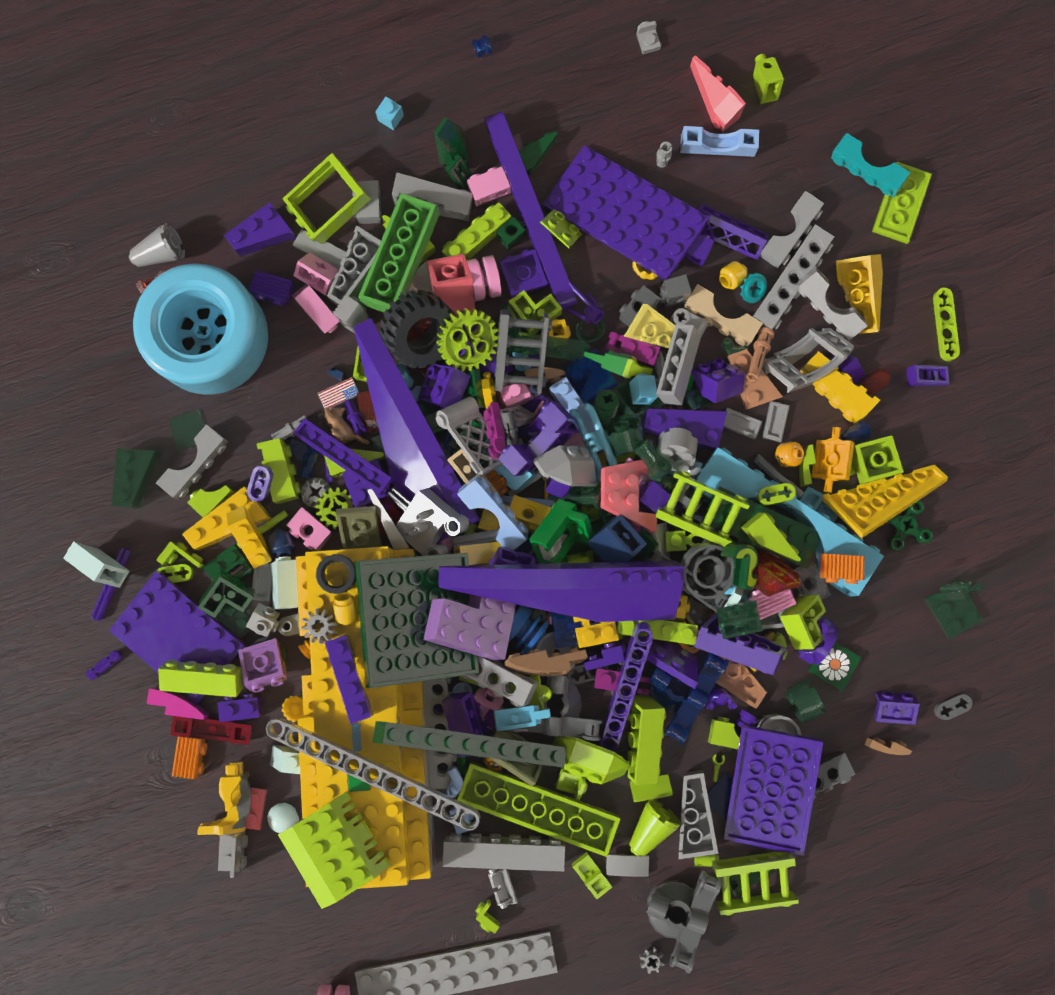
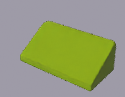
(652, 791)

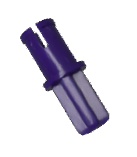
(354, 417)

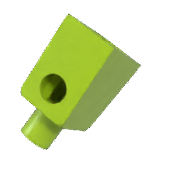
(767, 79)

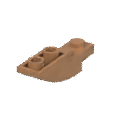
(538, 664)

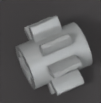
(651, 966)

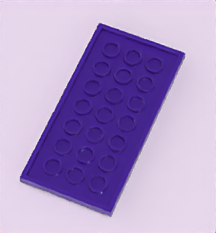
(626, 212)

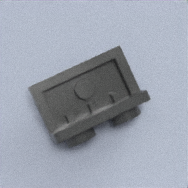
(686, 496)

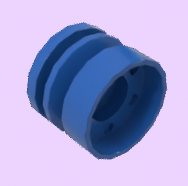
(526, 630)

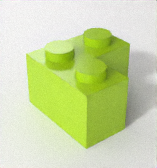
(526, 309)
(801, 622)

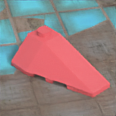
(721, 102)

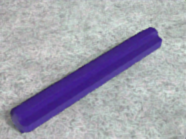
(108, 590)

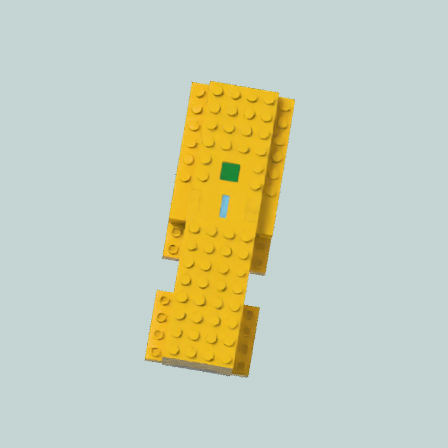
(400, 828)

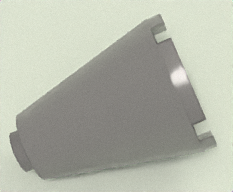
(158, 247)

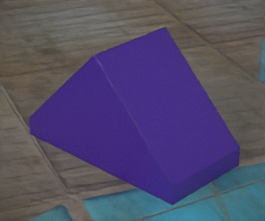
(851, 367)

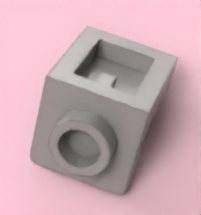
(648, 37)

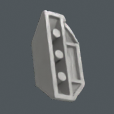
(568, 465)

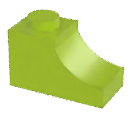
(206, 502)
(723, 733)

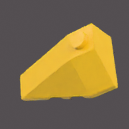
(863, 287)

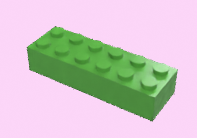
(399, 252)

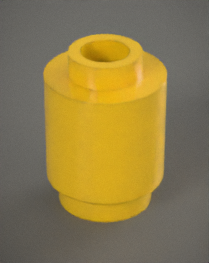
(344, 608)

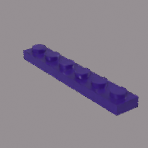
(343, 456)

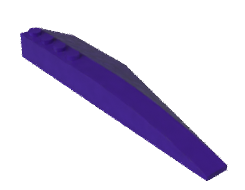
(408, 442)
(577, 589)

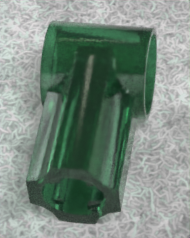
(657, 465)

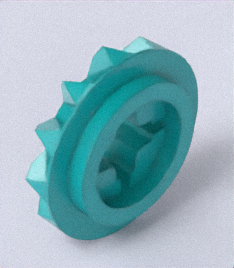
(756, 294)

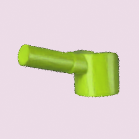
(717, 766)

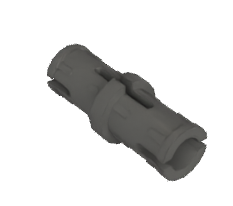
(510, 428)

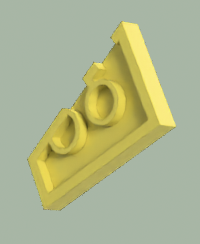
(651, 327)

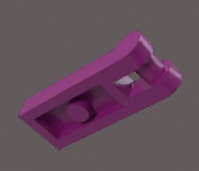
(640, 350)

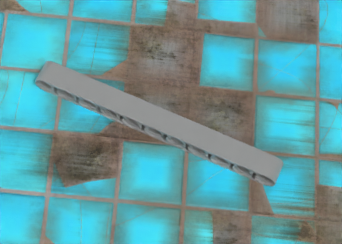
(365, 763)

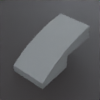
(627, 865)

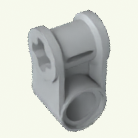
(689, 319)

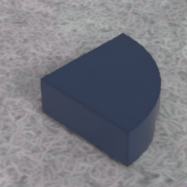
(339, 375)

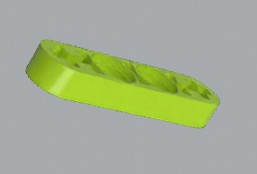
(942, 324)

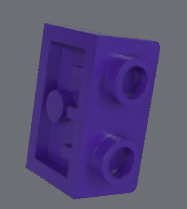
(896, 707)

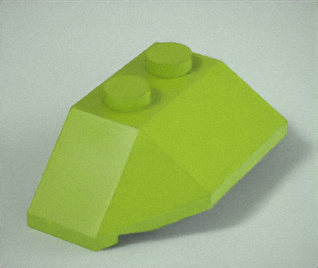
(590, 760)

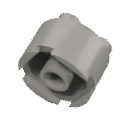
(679, 448)

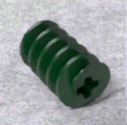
(606, 406)

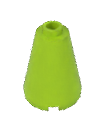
(653, 828)

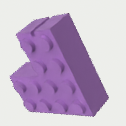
(477, 629)

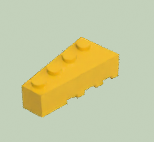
(214, 526)

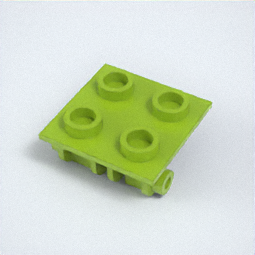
(561, 228)

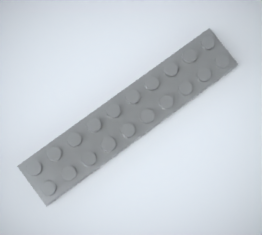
(462, 968)

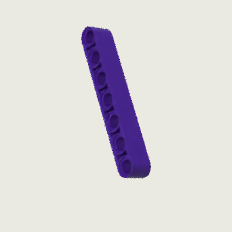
(626, 678)

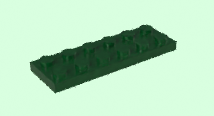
(800, 536)

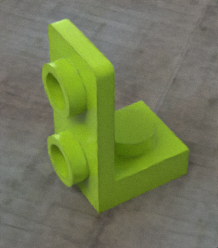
(169, 555)

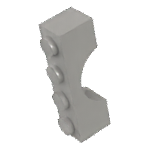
(804, 212)
(848, 321)
(208, 444)

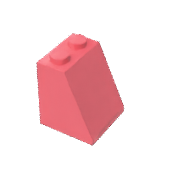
(452, 282)

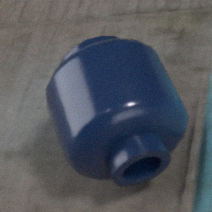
(281, 543)

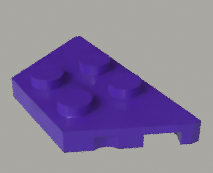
(674, 661)

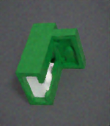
(559, 532)

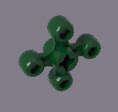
(912, 529)

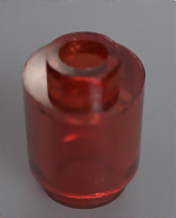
(876, 381)

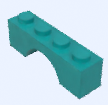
(887, 178)

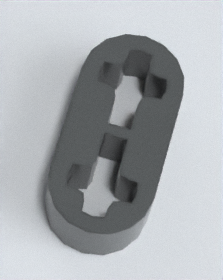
(955, 710)

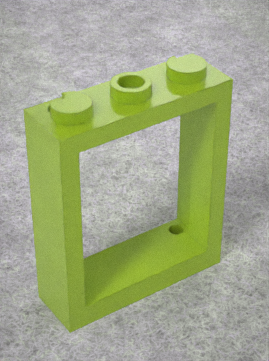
(314, 180)

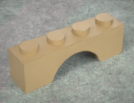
(742, 329)

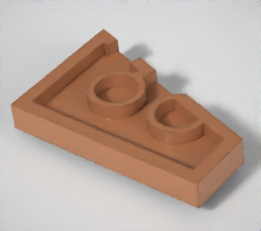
(753, 392)
(741, 683)

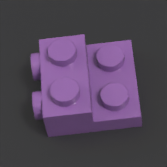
(262, 665)

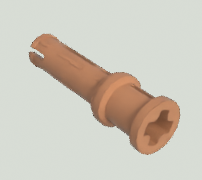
(761, 347)

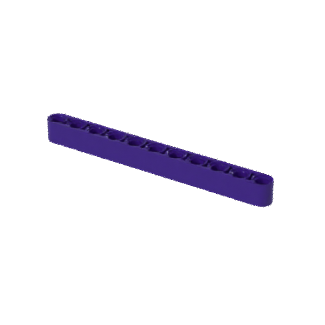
(530, 209)

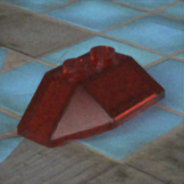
(774, 575)

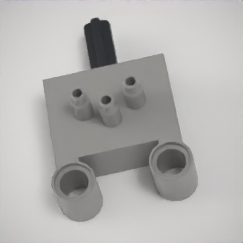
(427, 520)

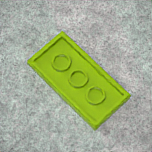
(899, 213)

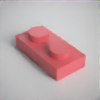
(256, 814)

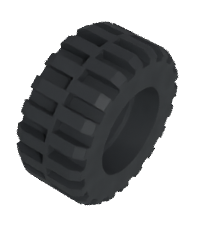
(403, 315)

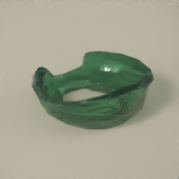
(600, 331)

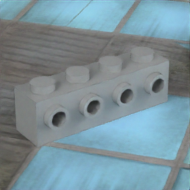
(678, 364)

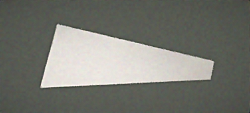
(392, 532)

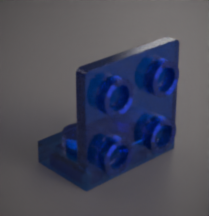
(588, 377)

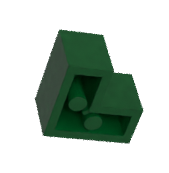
(226, 590)

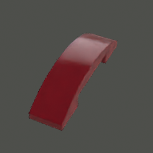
(211, 729)

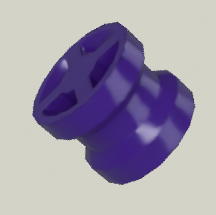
(746, 719)

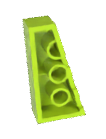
(645, 739)

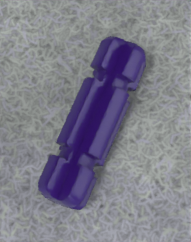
(103, 665)

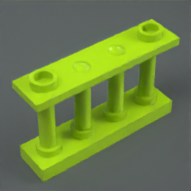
(686, 521)
(753, 863)

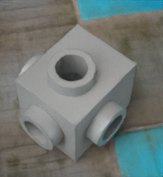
(263, 620)

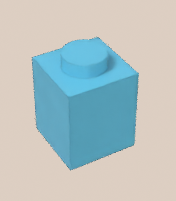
(389, 113)
(643, 389)

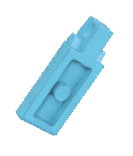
(519, 717)

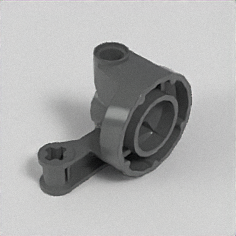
(713, 581)
(569, 722)
(690, 928)

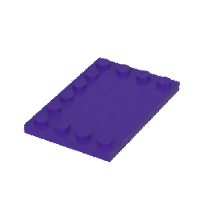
(168, 625)
(773, 789)

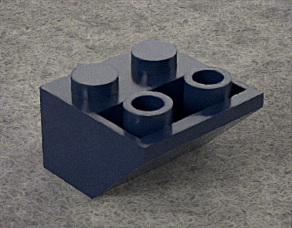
(616, 541)

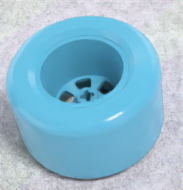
(179, 296)

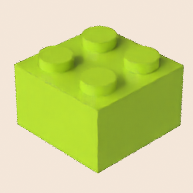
(876, 460)

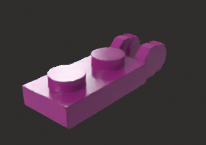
(495, 430)
(607, 680)

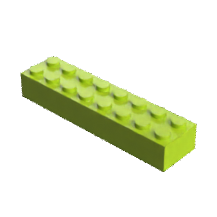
(539, 808)

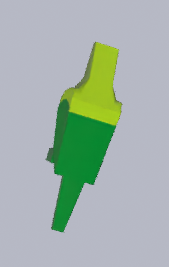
(619, 363)

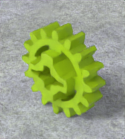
(325, 511)

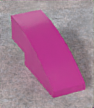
(176, 704)

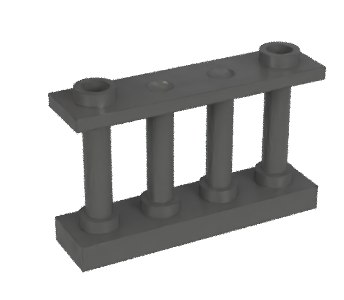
(506, 341)

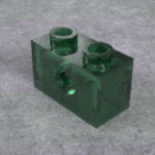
(739, 619)

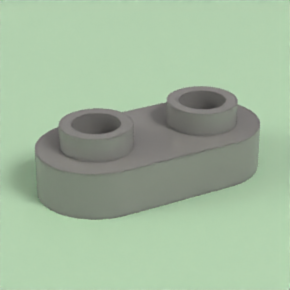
(293, 620)

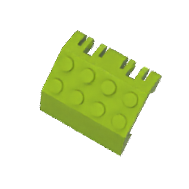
(333, 851)

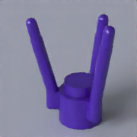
(593, 311)

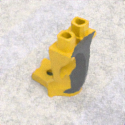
(236, 794)

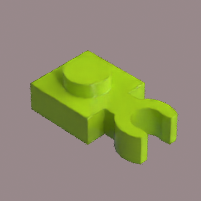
(677, 541)

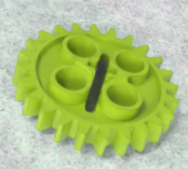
(484, 333)

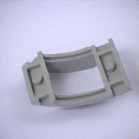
(781, 363)

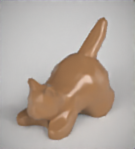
(339, 428)

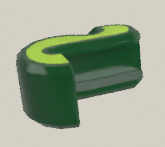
(744, 564)

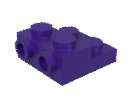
(523, 272)
(608, 654)

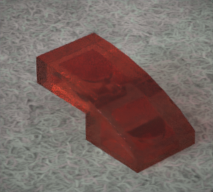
(367, 411)

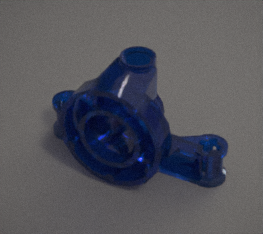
(687, 707)

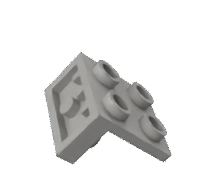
(232, 853)

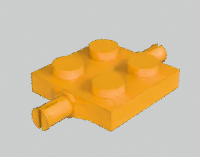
(833, 459)

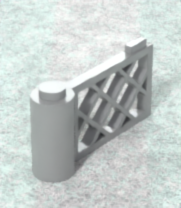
(458, 416)

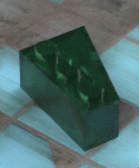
(132, 475)

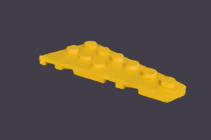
(881, 500)

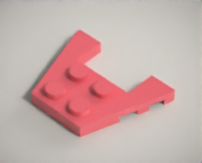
(621, 493)

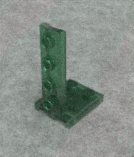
(555, 346)
(954, 607)

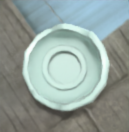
(282, 817)

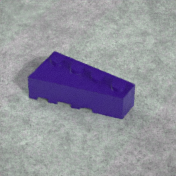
(703, 425)

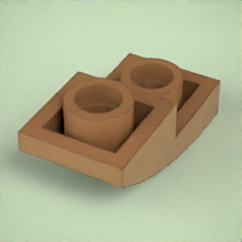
(552, 374)
(896, 748)

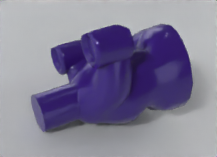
(720, 697)

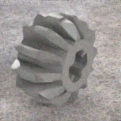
(314, 620)

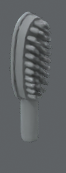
(775, 473)

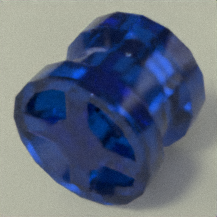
(481, 46)

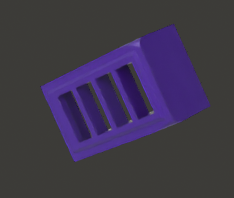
(915, 375)

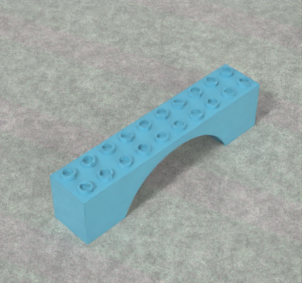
(736, 477)

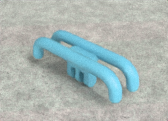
(595, 440)

